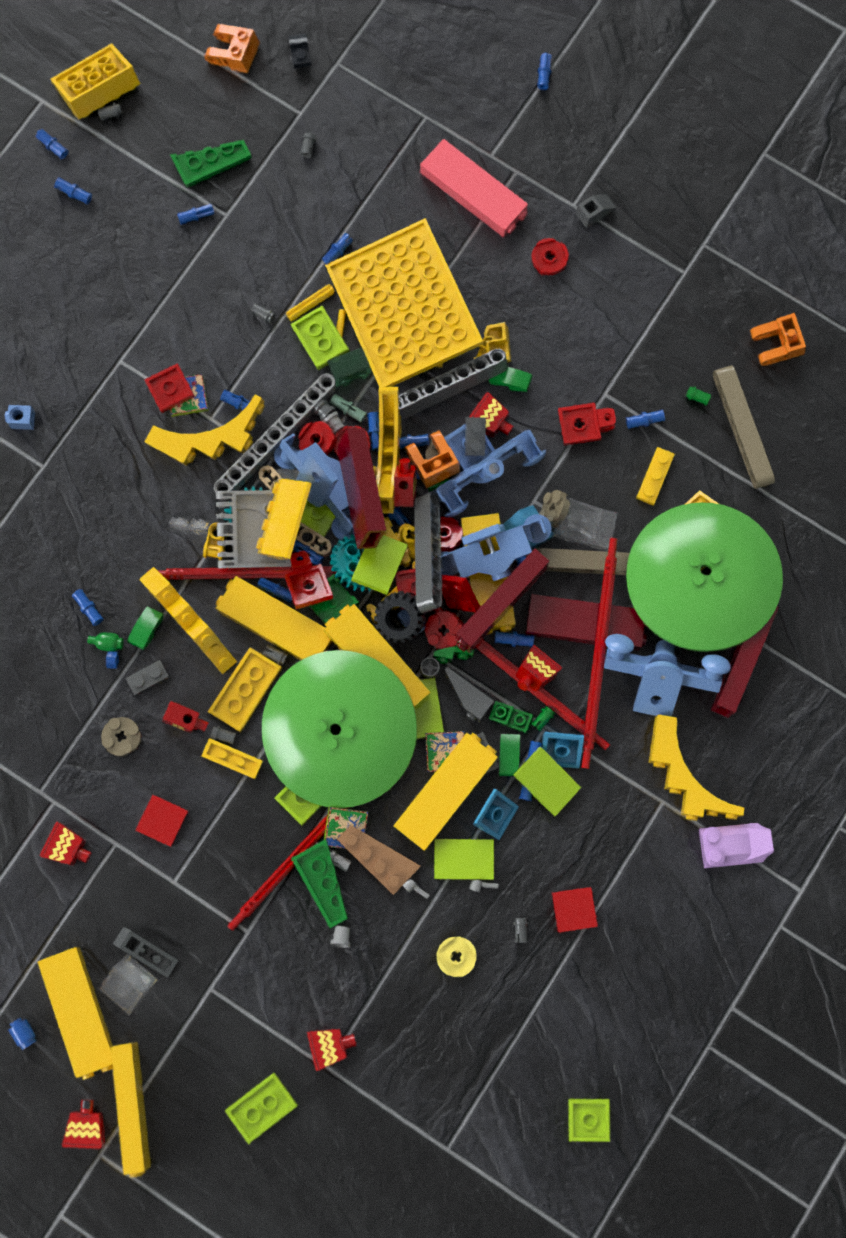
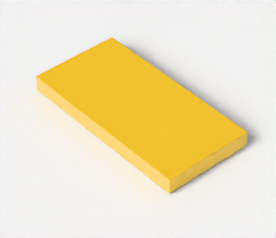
(245, 689)

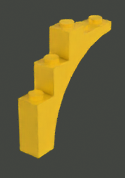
(389, 440)
(211, 443)
(188, 620)
(696, 799)

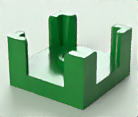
(332, 608)

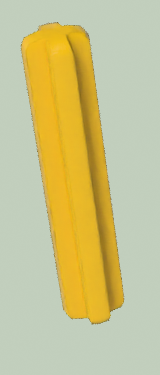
(310, 302)

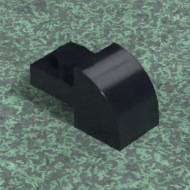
(299, 50)

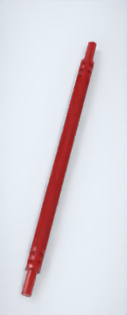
(231, 573)
(599, 653)
(542, 694)
(278, 875)

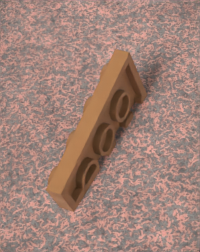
(381, 861)

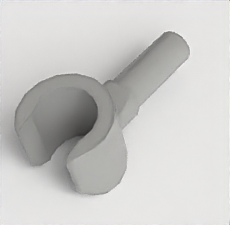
(477, 884)
(409, 885)

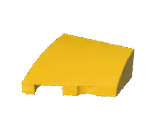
(496, 337)

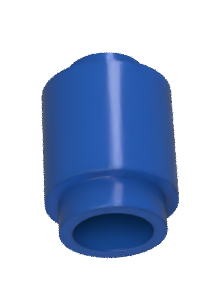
(22, 1033)

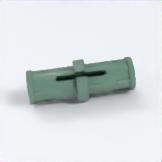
(348, 408)

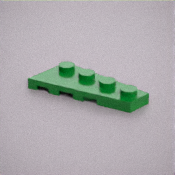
(203, 164)
(321, 880)

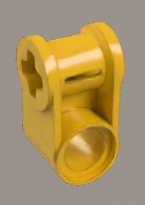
(402, 531)
(211, 548)

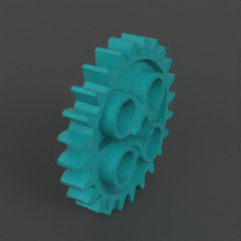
(343, 561)

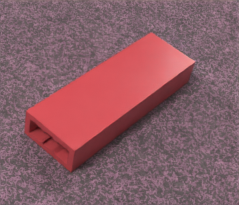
(474, 188)

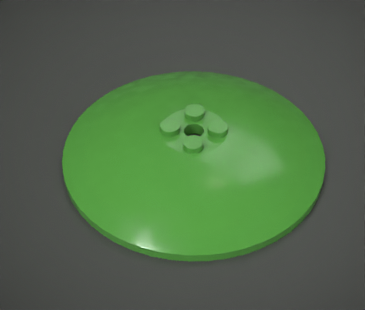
(698, 608)
(374, 722)

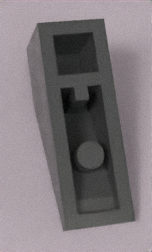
(471, 699)
(145, 952)

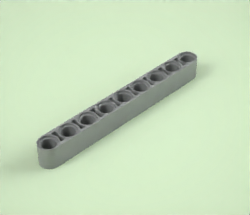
(277, 428)

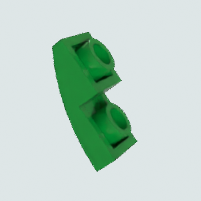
(514, 379)
(144, 628)
(446, 654)
(511, 717)
(509, 754)

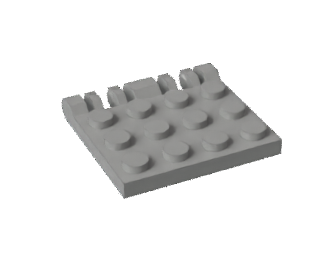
(247, 517)

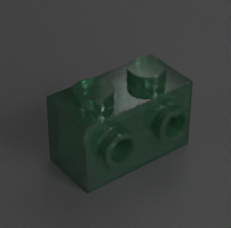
(349, 367)

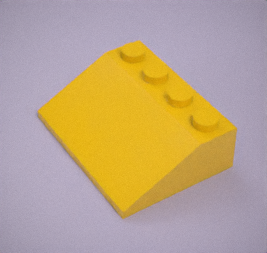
(96, 81)
(283, 518)

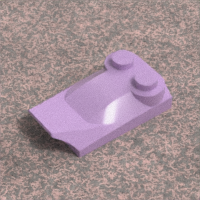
(735, 845)

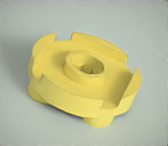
(455, 968)

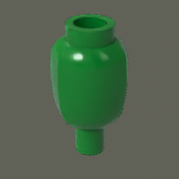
(106, 641)

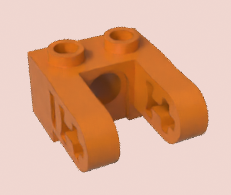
(240, 52)
(790, 337)
(438, 467)

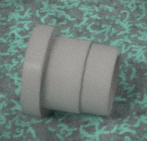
(334, 421)
(341, 937)

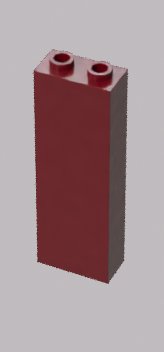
(361, 488)
(501, 601)
(578, 620)
(740, 672)

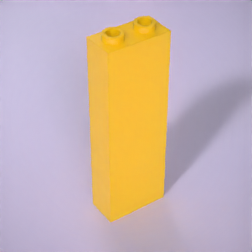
(481, 583)
(272, 620)
(356, 634)
(446, 790)
(77, 1012)
(130, 1109)

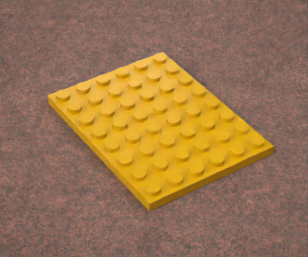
(404, 304)

